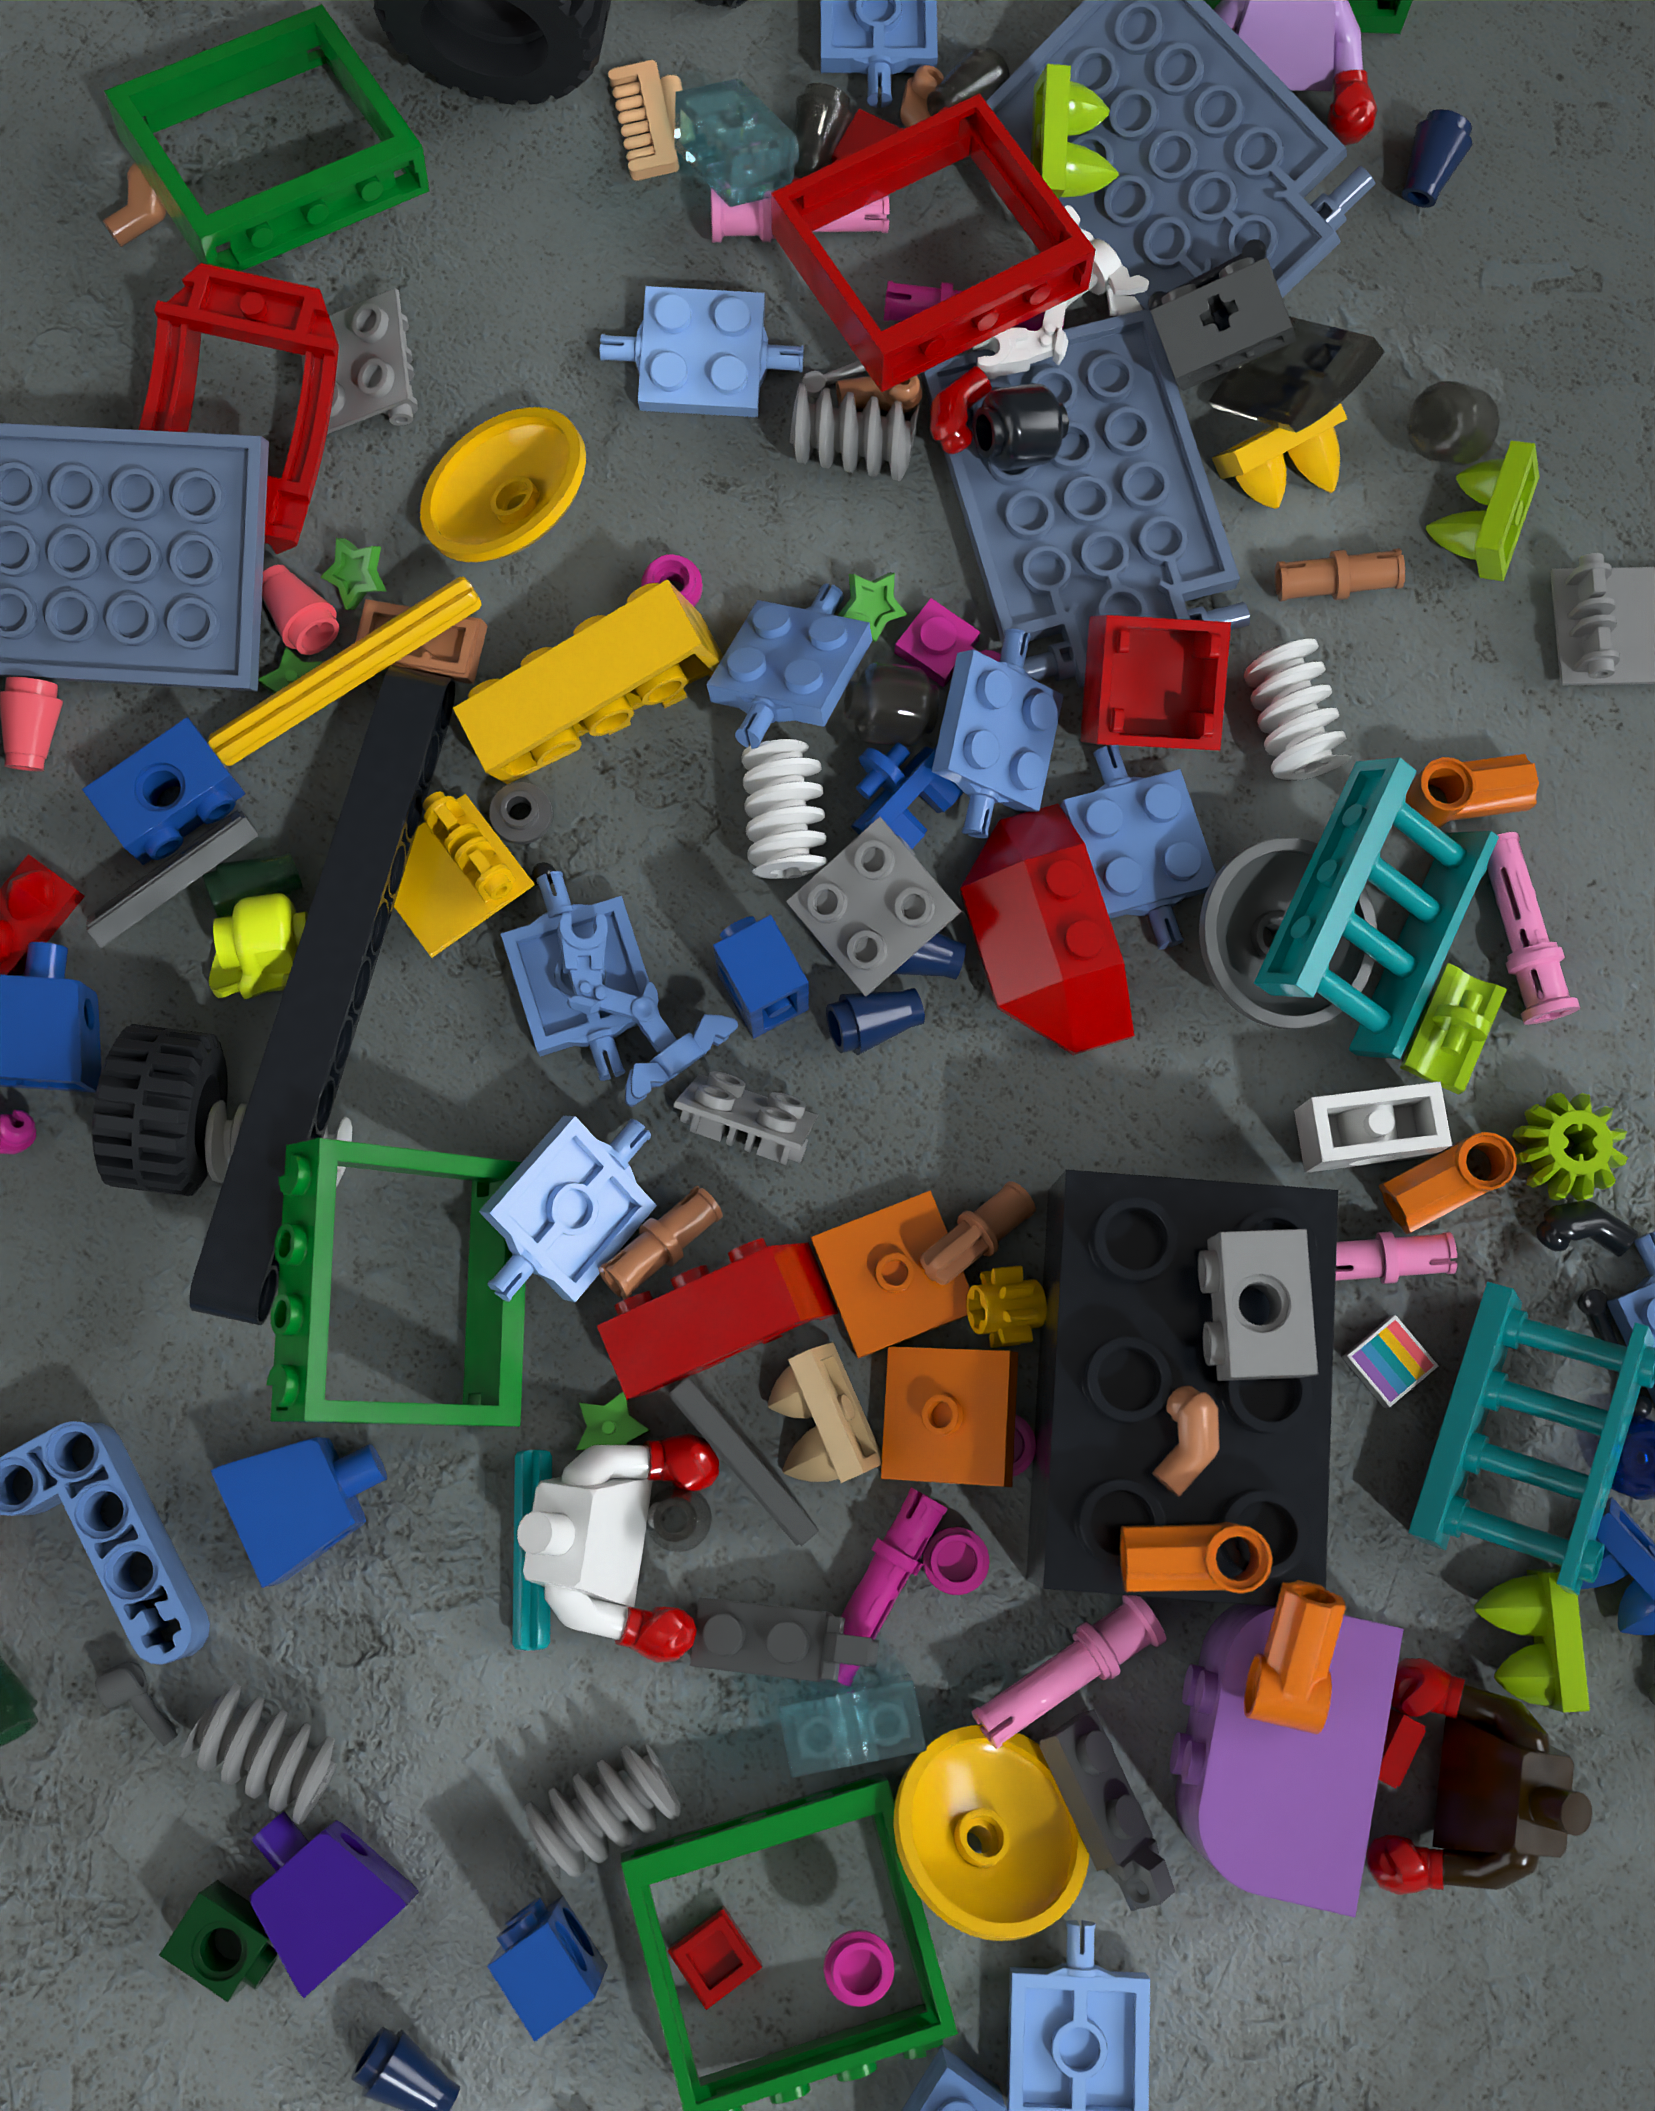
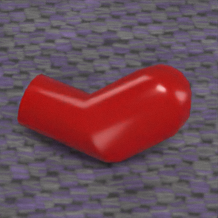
(951, 408)

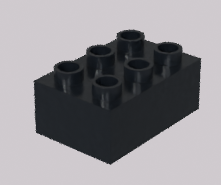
(1130, 1333)

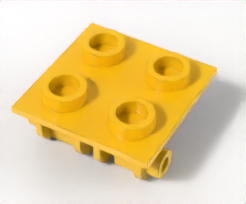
(455, 873)

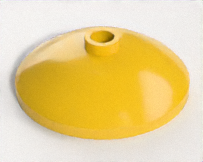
(503, 485)
(1010, 1801)

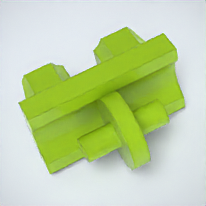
(1453, 1029)

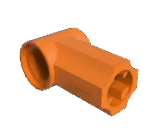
(1474, 788)
(1445, 1181)
(1186, 1558)
(1292, 1677)

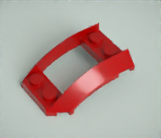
(265, 315)

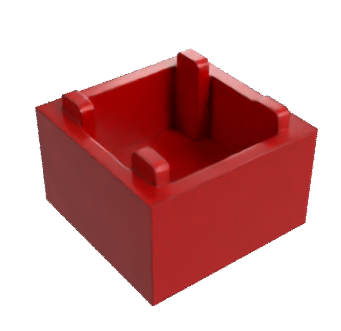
(1155, 682)

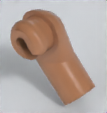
(916, 92)
(141, 212)
(864, 387)
(1197, 1439)

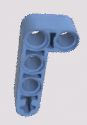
(112, 1550)

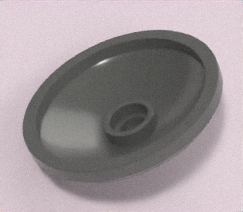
(1254, 895)

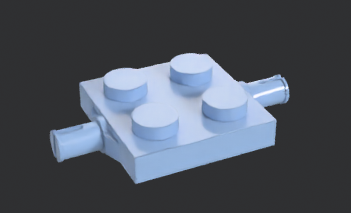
(701, 351)
(568, 1208)
(1078, 2034)

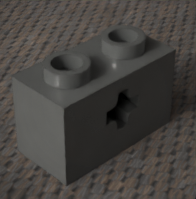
(1255, 318)

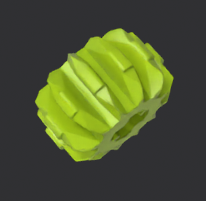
(1591, 1154)

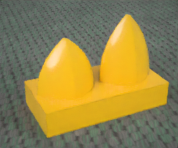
(1261, 465)

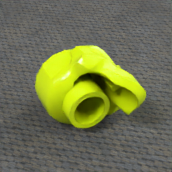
(255, 946)

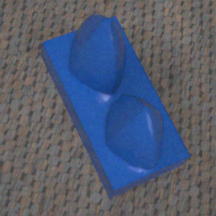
(1625, 1553)

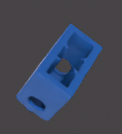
(48, 1026)
(296, 1502)

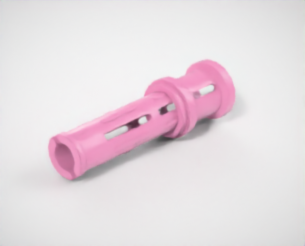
(756, 219)
(1533, 955)
(1094, 1653)

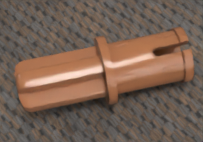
(977, 1233)

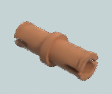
(1340, 574)
(660, 1242)

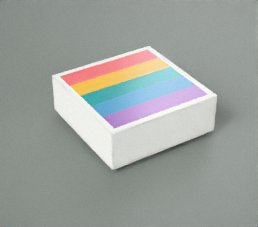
(1390, 1361)

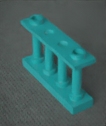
(1327, 901)
(1465, 1449)

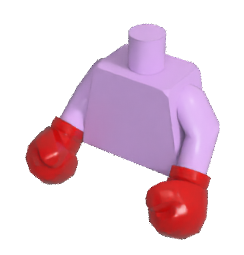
(1310, 50)

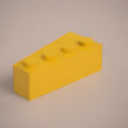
(589, 682)

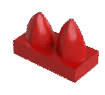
(31, 910)

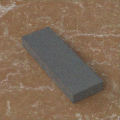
(170, 878)
(743, 1462)

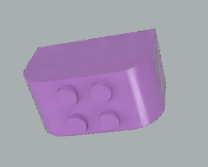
(1276, 1803)

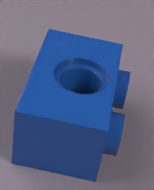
(131, 790)
(761, 974)

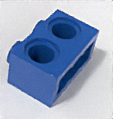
(546, 1965)

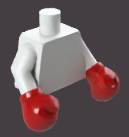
(590, 1540)

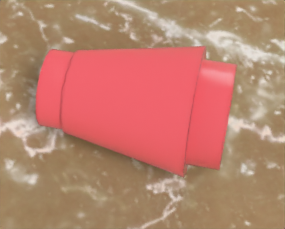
(298, 612)
(28, 721)

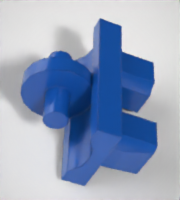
(902, 789)

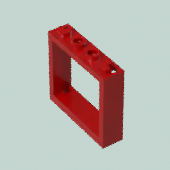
(972, 315)

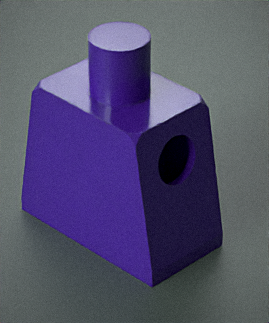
(323, 1897)

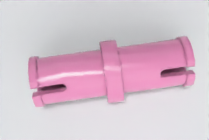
(1393, 1257)

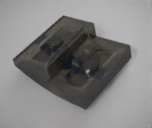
(1301, 379)

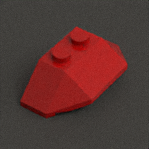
(1048, 933)

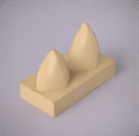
(842, 1439)

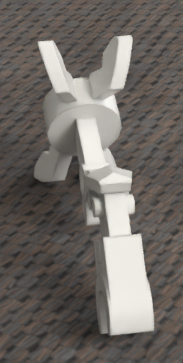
(1021, 347)

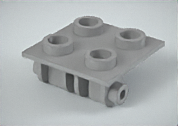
(372, 363)
(1604, 623)
(873, 906)
(722, 1101)

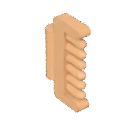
(659, 109)

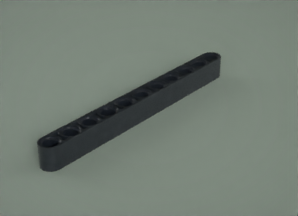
(324, 990)

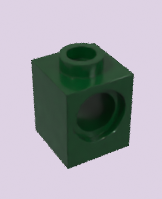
(194, 1947)

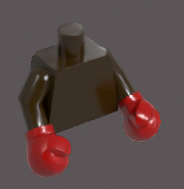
(1498, 1796)

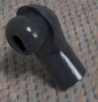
(1581, 1221)

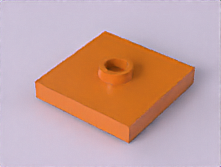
(880, 1278)
(950, 1416)

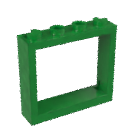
(298, 208)
(304, 1288)
(846, 2053)

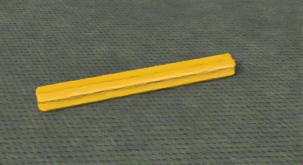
(345, 671)

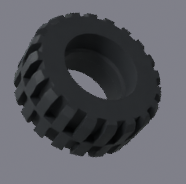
(499, 45)

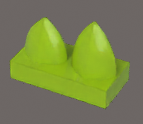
(1060, 111)
(1491, 535)
(1554, 1667)

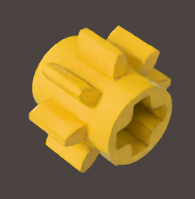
(1006, 1306)

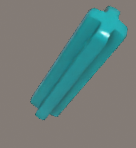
(530, 1608)

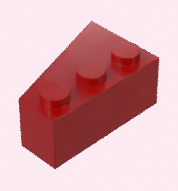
(714, 1315)

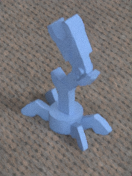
(585, 962)

